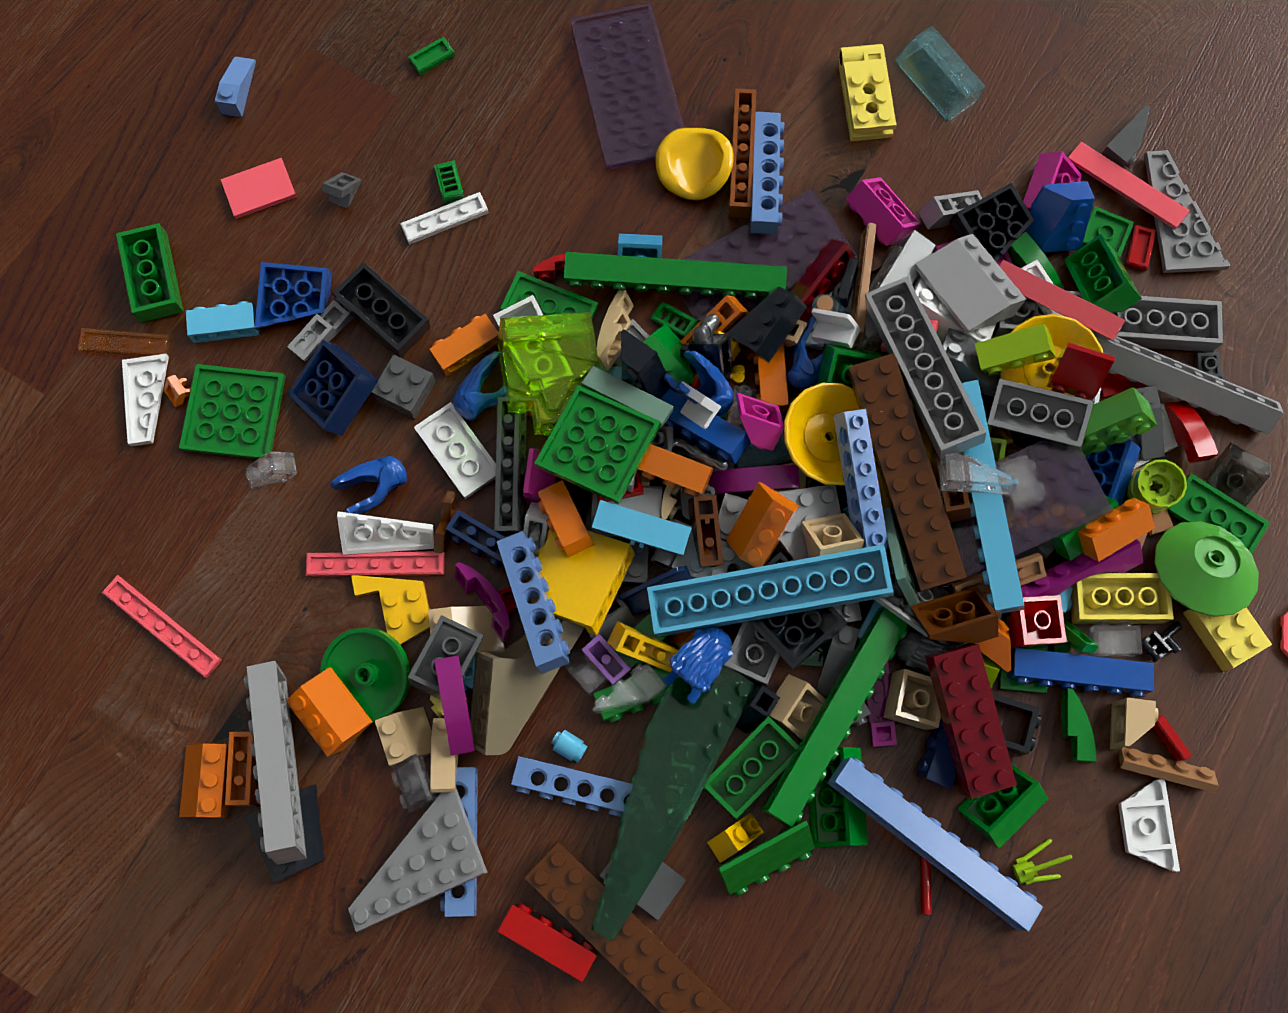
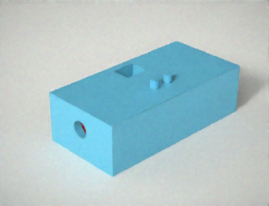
(641, 528)

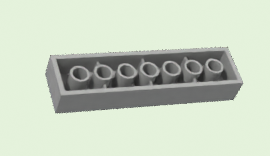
(925, 368)
(275, 764)

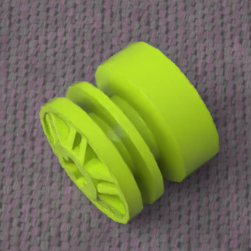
(1165, 478)

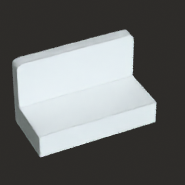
(835, 328)
(703, 411)

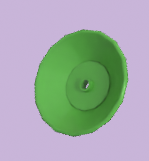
(1192, 576)

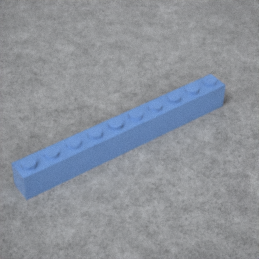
(935, 844)

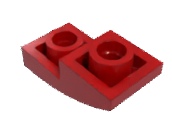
(547, 269)

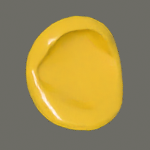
(694, 162)

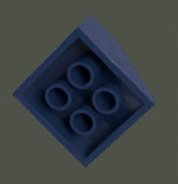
(332, 387)

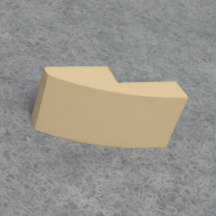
(668, 505)

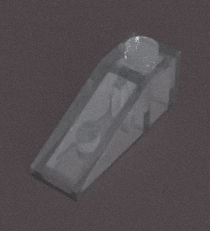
(968, 474)

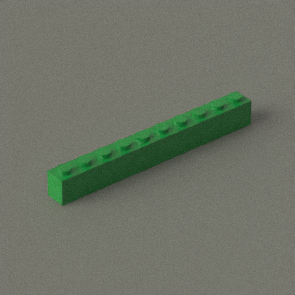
(672, 274)
(835, 718)

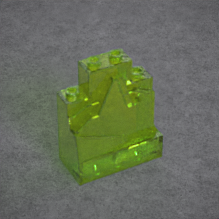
(545, 362)

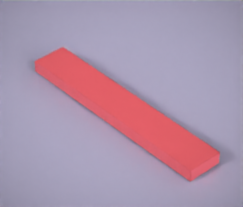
(1128, 185)
(1064, 302)
(375, 564)
(162, 626)

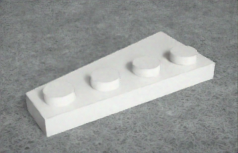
(143, 393)
(378, 534)

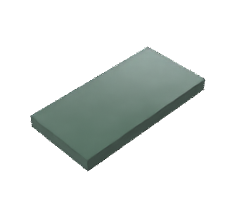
(901, 566)

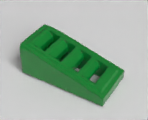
(454, 195)
(686, 326)

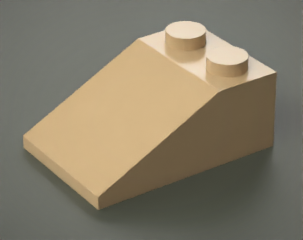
(474, 617)

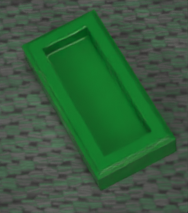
(431, 56)

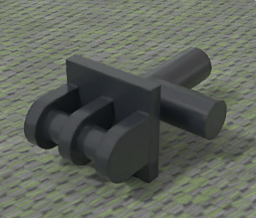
(1159, 645)

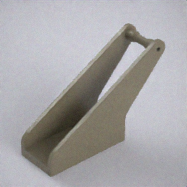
(508, 691)

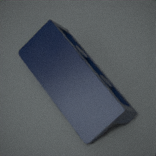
(638, 596)

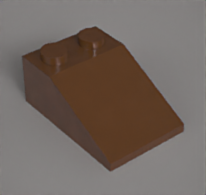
(958, 617)

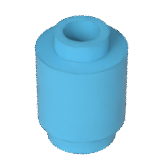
(569, 746)

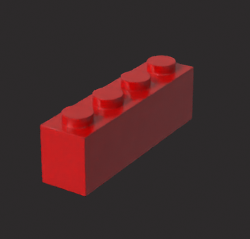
(547, 942)

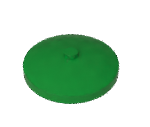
(371, 669)

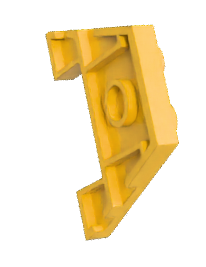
(402, 602)

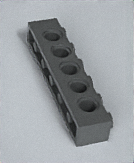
(510, 470)

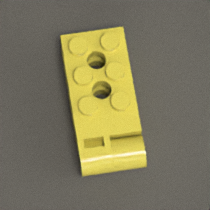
(866, 92)

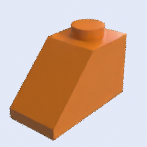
(999, 648)

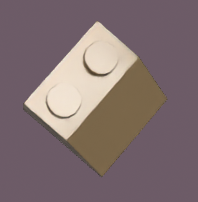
(830, 535)
(797, 706)
(1131, 720)
(405, 735)

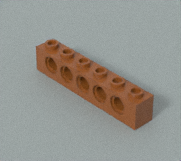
(743, 149)

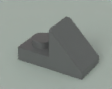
(341, 189)

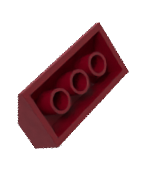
(822, 274)

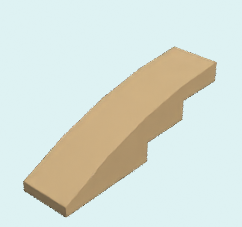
(610, 334)

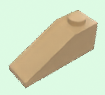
(442, 763)

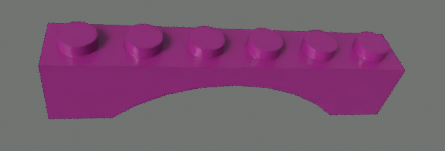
(1081, 567)

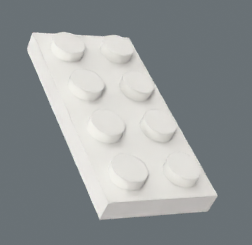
(457, 450)

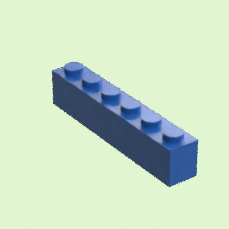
(720, 436)
(1081, 671)

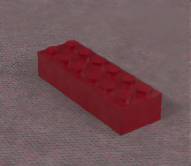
(970, 720)

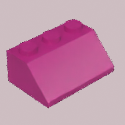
(1050, 169)
(881, 206)

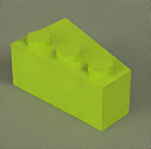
(1015, 349)

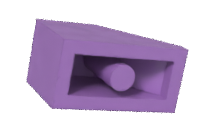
(606, 659)

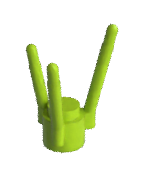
(1025, 871)

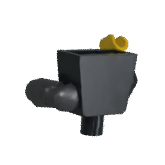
(714, 348)

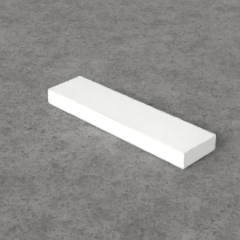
(444, 218)

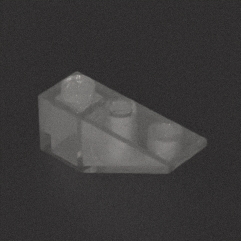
(636, 690)

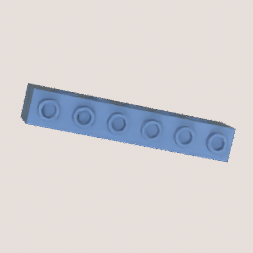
(767, 141)
(860, 476)
(511, 550)
(527, 768)
(467, 903)

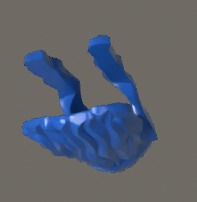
(804, 370)
(712, 383)
(468, 399)
(385, 470)
(700, 660)

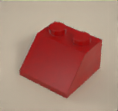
(1038, 624)

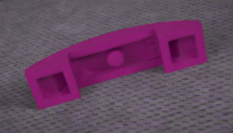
(747, 478)
(472, 580)
(454, 705)
(881, 729)

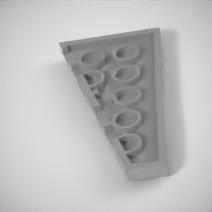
(1191, 244)

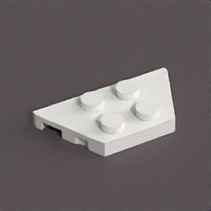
(1149, 826)

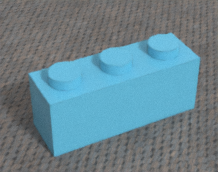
(221, 322)

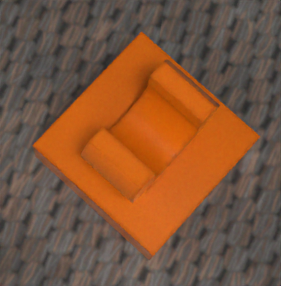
(175, 390)

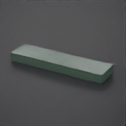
(626, 394)

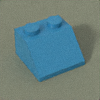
(640, 245)

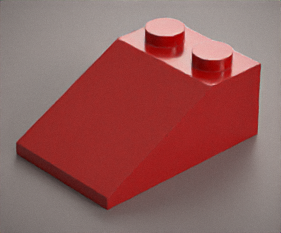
(1079, 371)

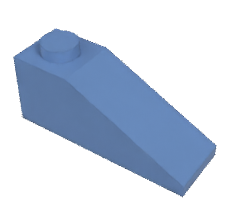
(235, 86)

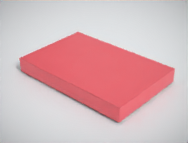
(258, 188)

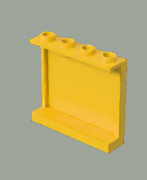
(585, 582)

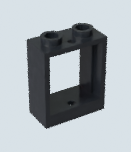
(1032, 722)

